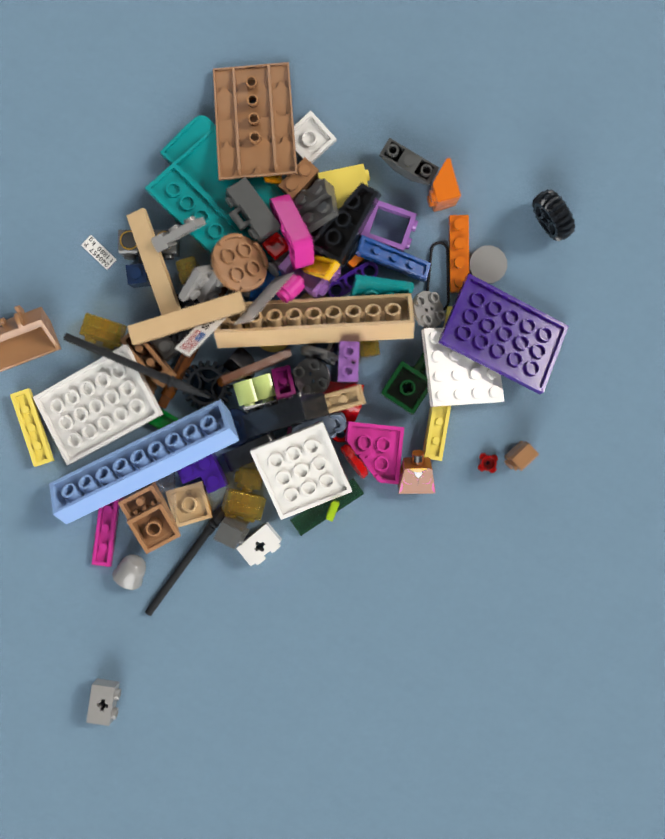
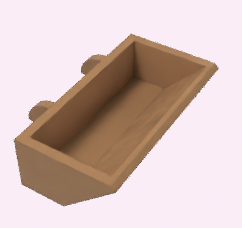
(26, 337)

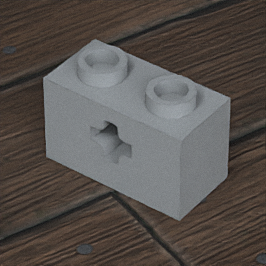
(98, 711)

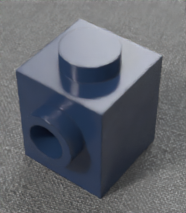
(137, 275)

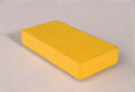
(322, 267)

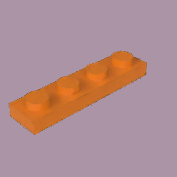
(458, 251)

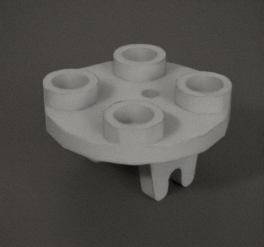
(428, 309)

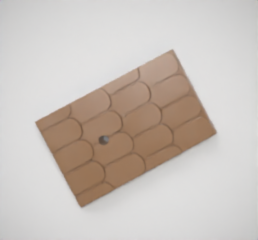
(256, 136)

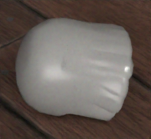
(130, 572)

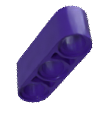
(342, 283)

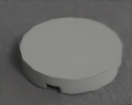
(488, 264)

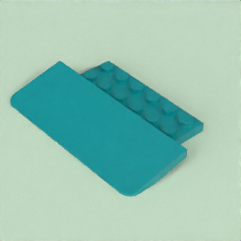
(193, 185)

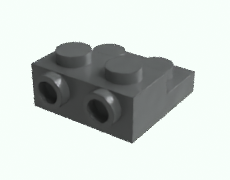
(317, 204)

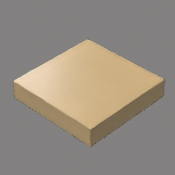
(192, 504)

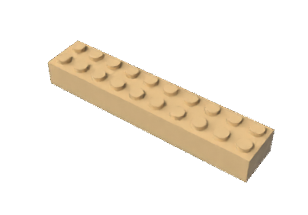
(322, 321)

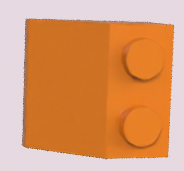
(445, 189)

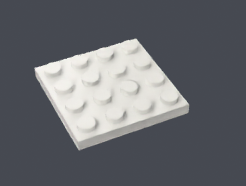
(456, 378)
(301, 470)

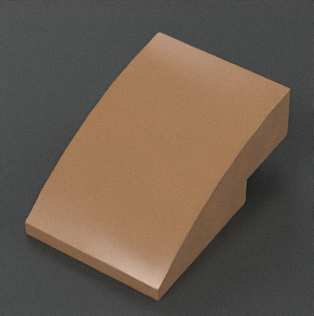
(149, 517)

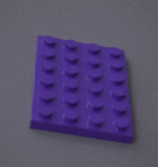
(504, 334)

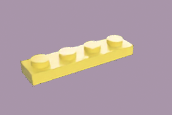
(32, 427)

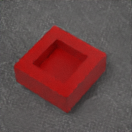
(276, 245)

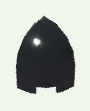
(238, 360)

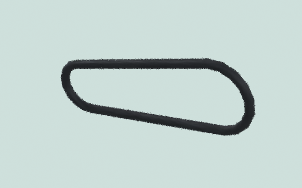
(447, 270)

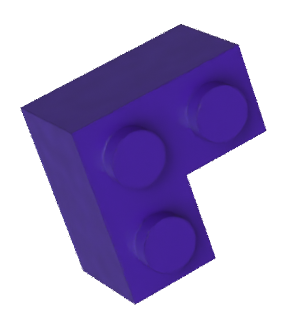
(208, 469)

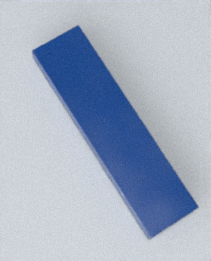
(392, 258)

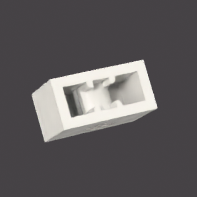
(263, 534)

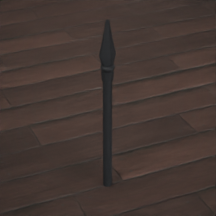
(162, 377)
(214, 522)

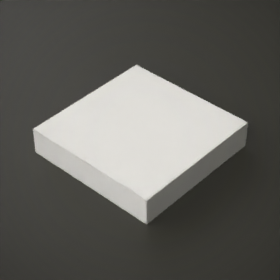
(312, 137)

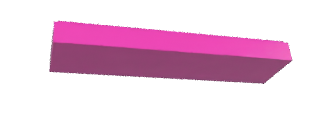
(105, 534)

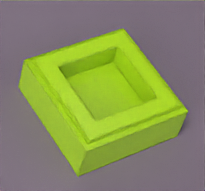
(332, 510)

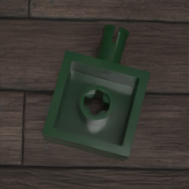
(406, 375)

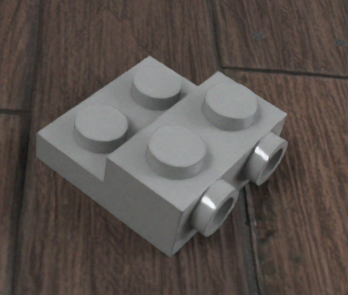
(201, 285)

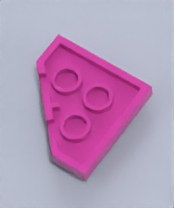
(377, 448)

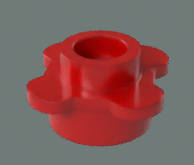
(492, 463)

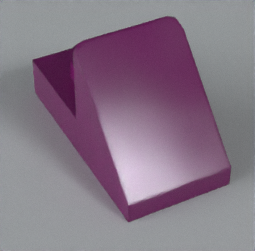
(283, 382)

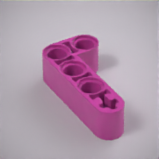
(294, 231)

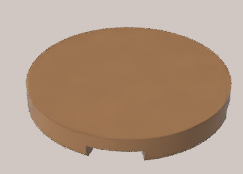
(239, 263)

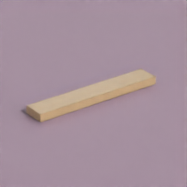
(153, 262)
(187, 318)

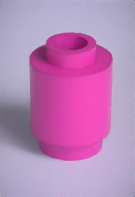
(291, 288)

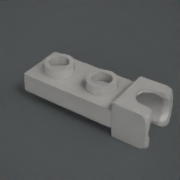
(168, 239)

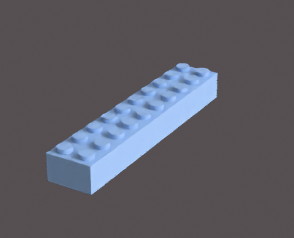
(143, 462)

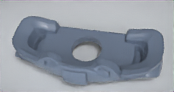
(333, 423)

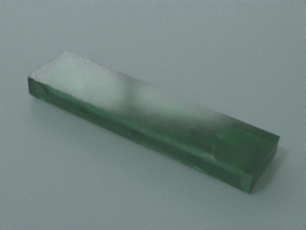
(312, 517)

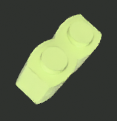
(254, 390)

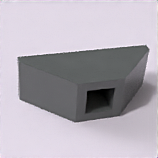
(408, 163)

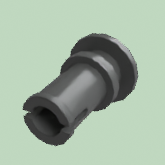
(273, 265)

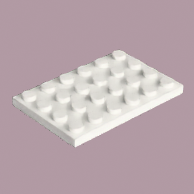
(97, 406)

